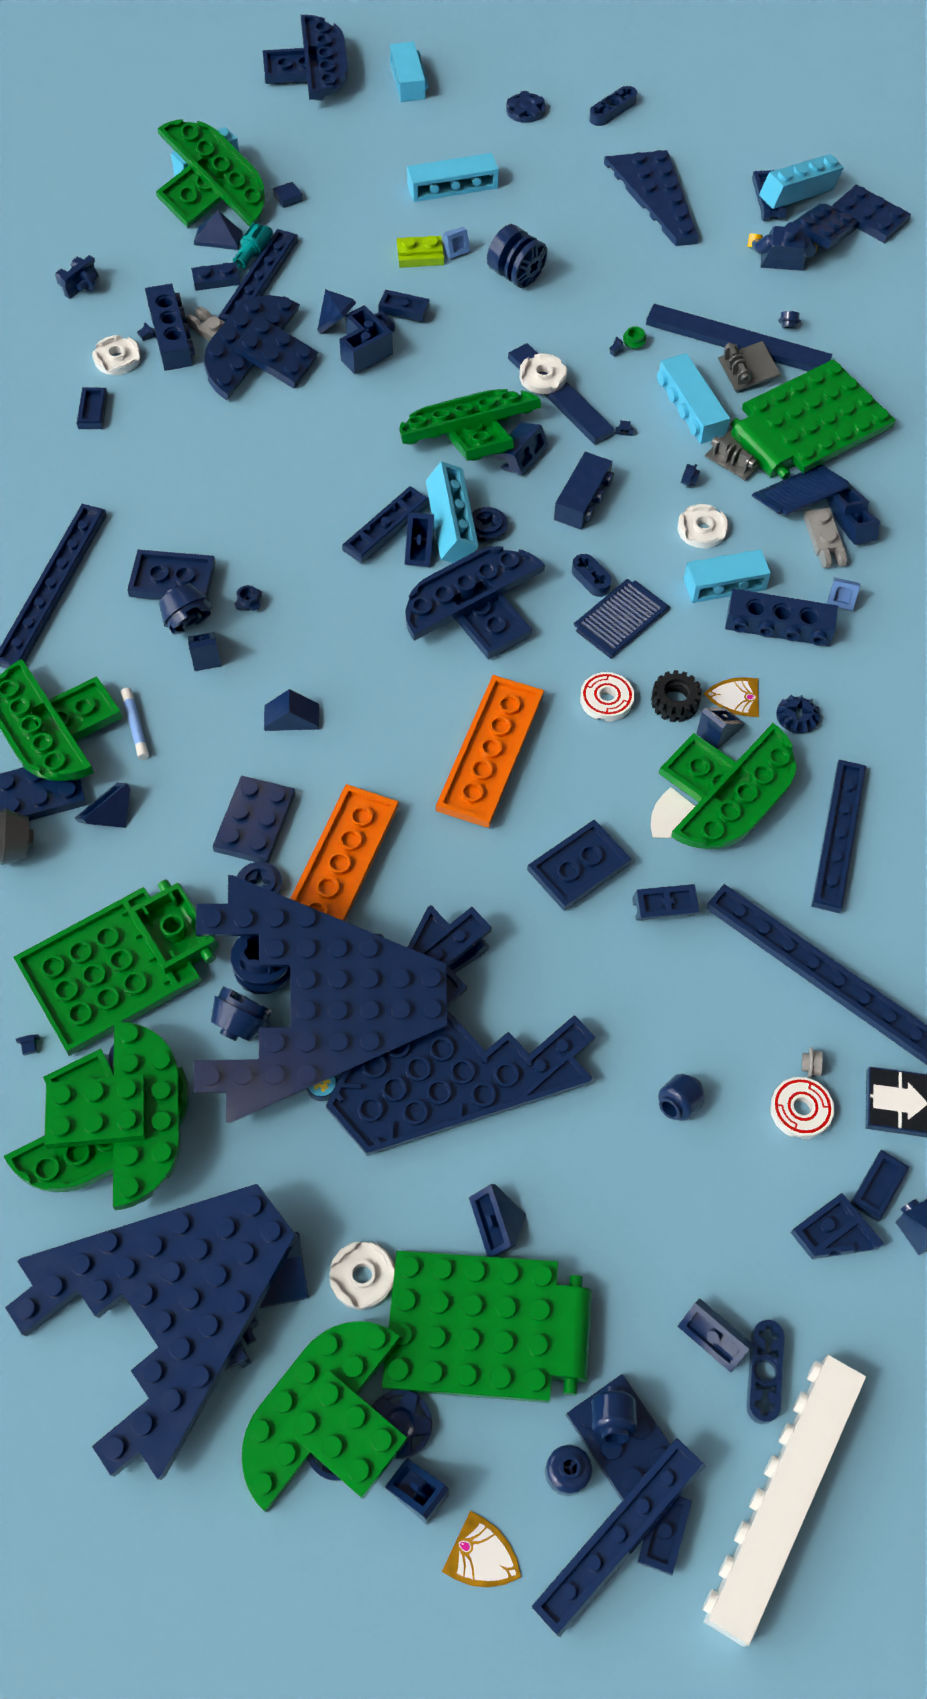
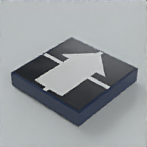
(896, 1101)

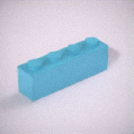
(452, 177)
(801, 181)
(693, 398)
(451, 512)

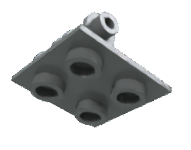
(748, 365)
(732, 456)

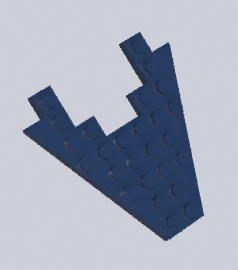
(347, 997)
(447, 1074)
(195, 1288)

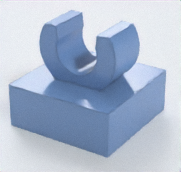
(456, 242)
(843, 593)

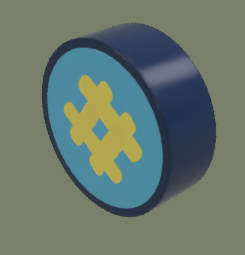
(323, 1090)

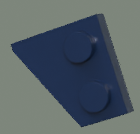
(836, 1231)

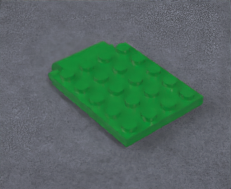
(809, 420)
(117, 964)
(486, 1327)

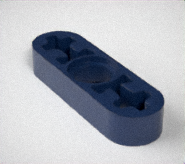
(623, 99)
(754, 1396)

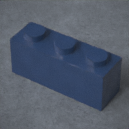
(583, 490)

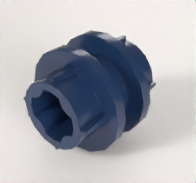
(247, 971)

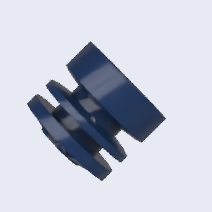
(517, 255)

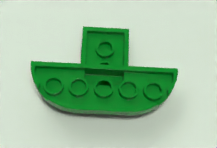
(213, 175)
(470, 421)
(47, 730)
(729, 793)
(132, 1110)
(75, 1166)
(321, 1414)

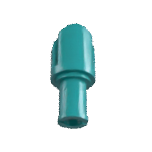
(252, 243)

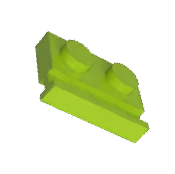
(420, 251)

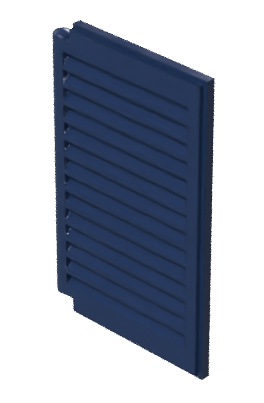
(801, 490)
(620, 617)

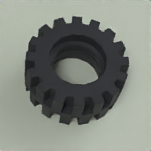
(677, 683)

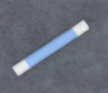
(134, 722)

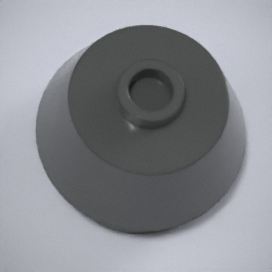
(14, 836)

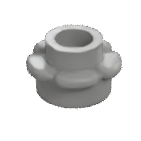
(812, 1062)

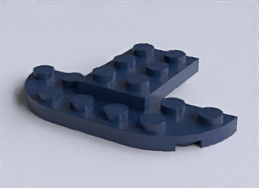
(319, 62)
(257, 338)
(473, 597)

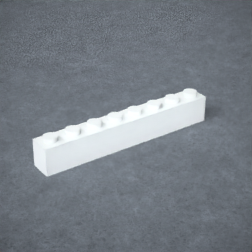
(783, 1502)

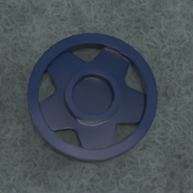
(525, 105)
(404, 1418)

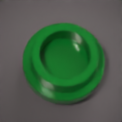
(634, 337)

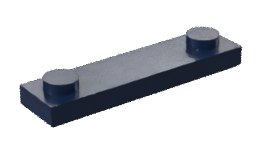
(384, 525)

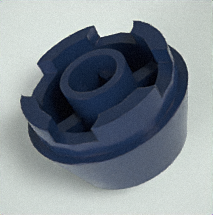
(184, 607)
(238, 1015)

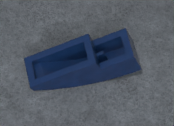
(853, 516)

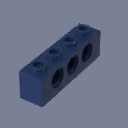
(169, 326)
(781, 617)

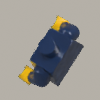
(783, 247)

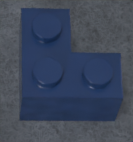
(365, 340)

